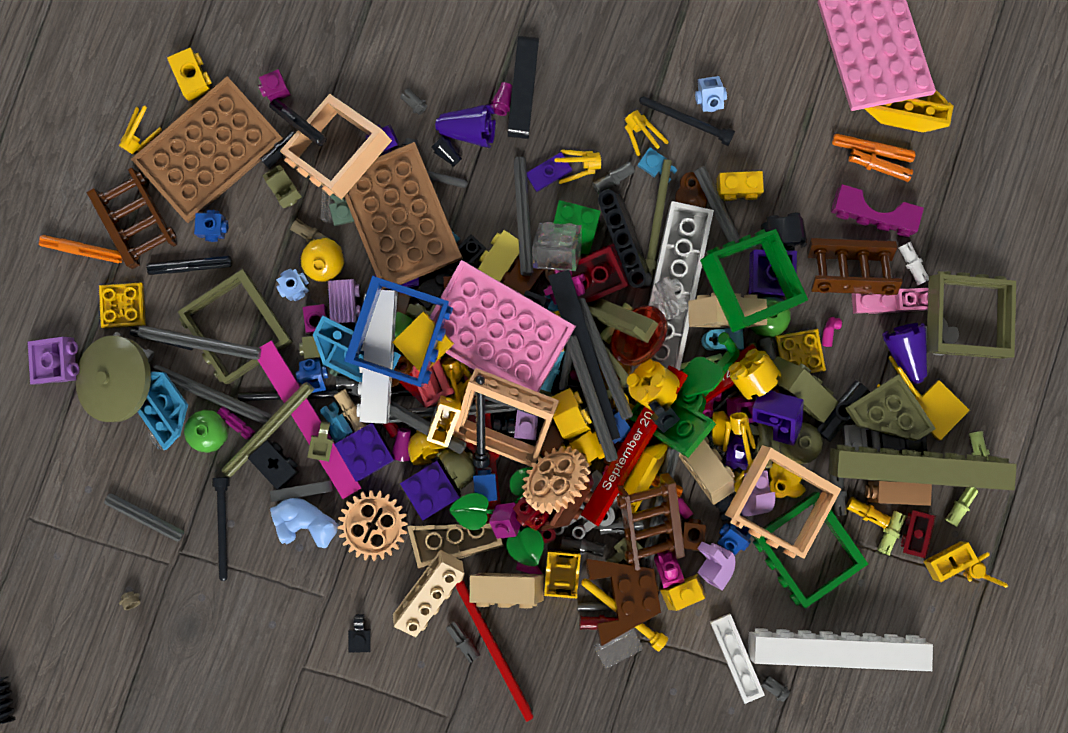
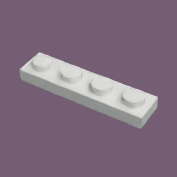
(737, 658)

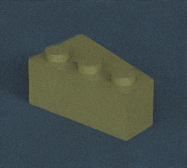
(799, 382)

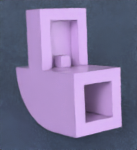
(761, 498)
(718, 566)

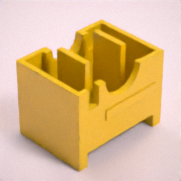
(562, 574)

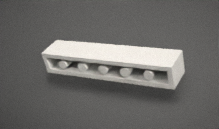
(378, 349)

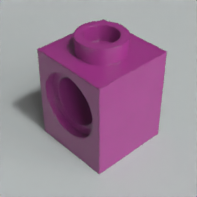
(310, 312)

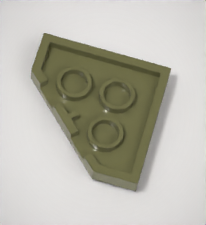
(891, 411)

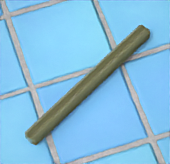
(268, 429)

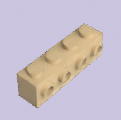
(428, 594)

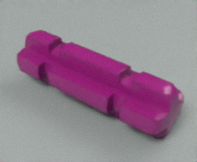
(236, 423)

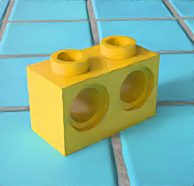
(951, 561)

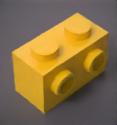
(740, 185)

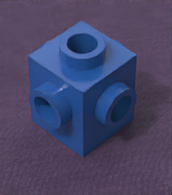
(211, 225)
(313, 373)
(733, 539)

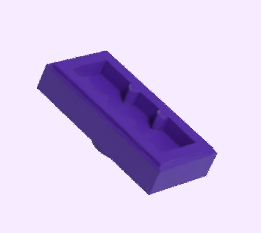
(548, 172)

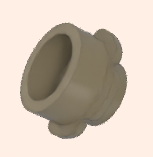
(130, 600)

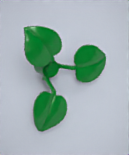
(472, 514)

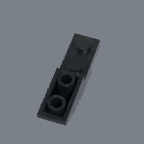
(470, 250)

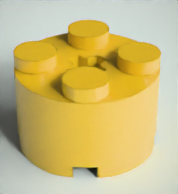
(754, 374)
(653, 382)
(587, 444)

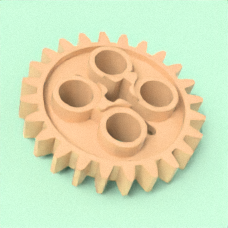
(556, 479)
(355, 515)

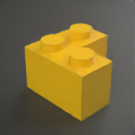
(570, 416)

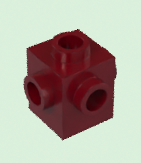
(529, 516)

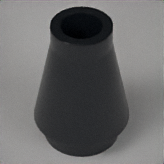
(446, 151)

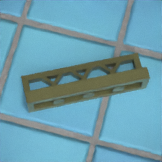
(623, 319)

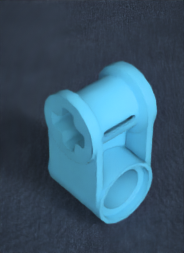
(737, 337)

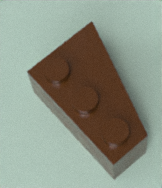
(517, 281)

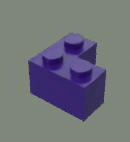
(781, 413)

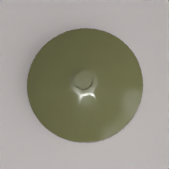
(113, 379)

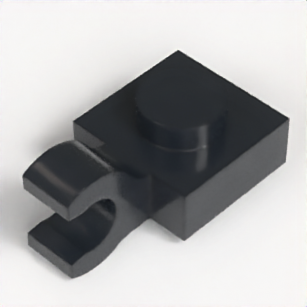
(664, 416)
(359, 638)

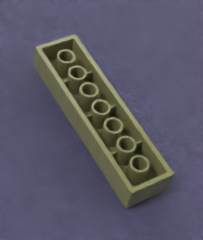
(924, 469)

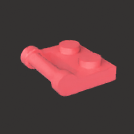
(432, 391)

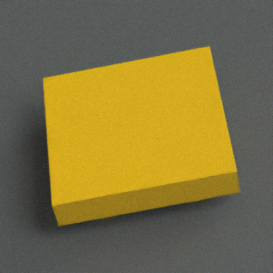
(122, 305)
(416, 338)
(802, 349)
(942, 409)

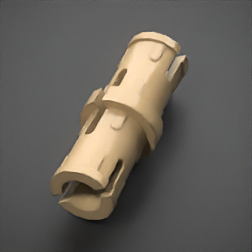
(349, 409)

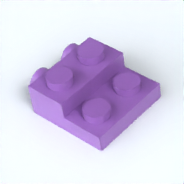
(52, 360)

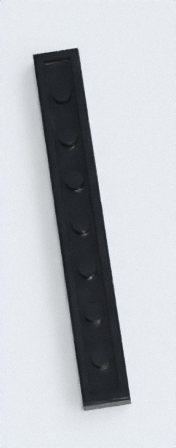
(571, 311)

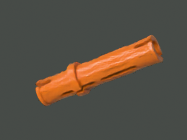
(873, 162)

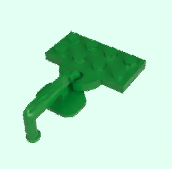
(691, 400)

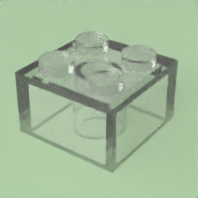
(557, 246)

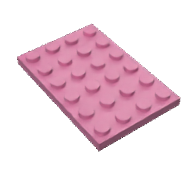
(876, 51)
(501, 329)

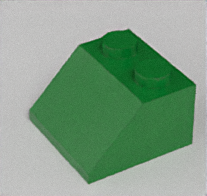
(579, 215)

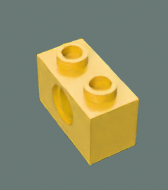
(183, 63)

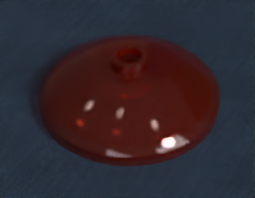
(633, 351)

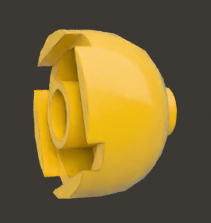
(322, 259)
(421, 450)

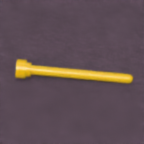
(657, 640)

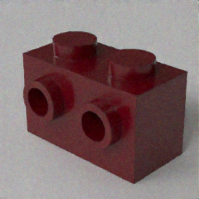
(918, 534)

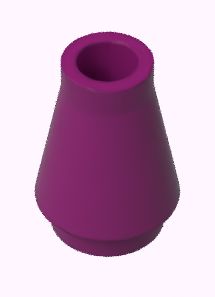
(502, 99)
(400, 447)

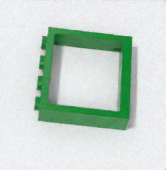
(781, 266)
(784, 577)

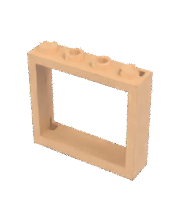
(358, 162)
(515, 396)
(816, 518)

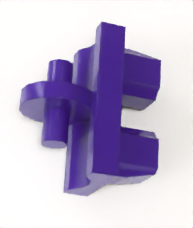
(735, 454)

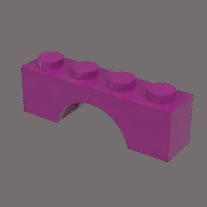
(851, 204)

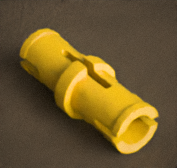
(868, 512)

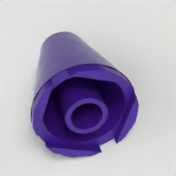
(469, 125)
(909, 350)

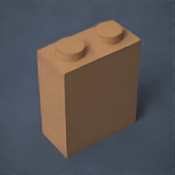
(898, 493)

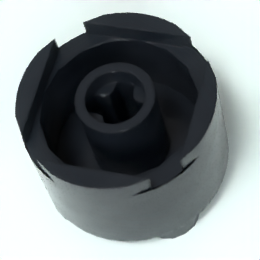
(790, 229)

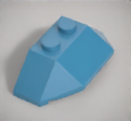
(333, 342)
(164, 410)

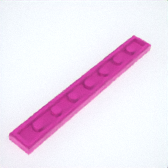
(305, 417)

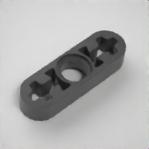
(300, 491)

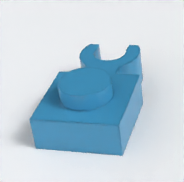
(653, 162)

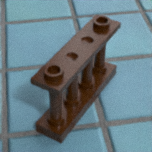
(111, 218)
(854, 250)
(671, 525)

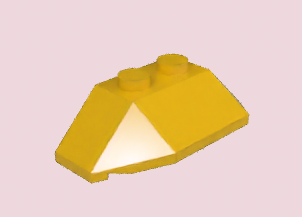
(915, 114)
(645, 470)

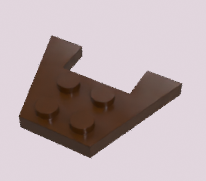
(633, 594)

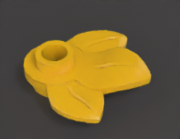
(787, 479)

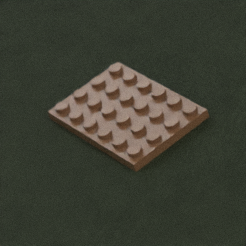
(207, 149)
(401, 218)

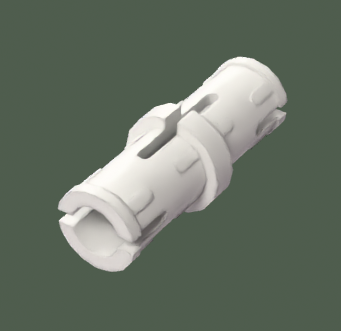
(914, 263)

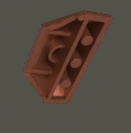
(565, 516)

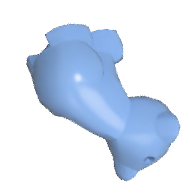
(299, 514)

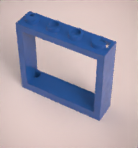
(364, 320)

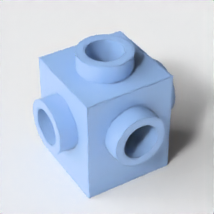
(710, 94)
(298, 290)

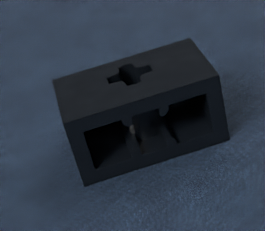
(262, 461)

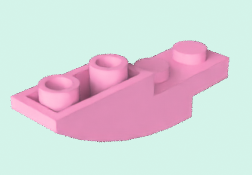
(905, 301)

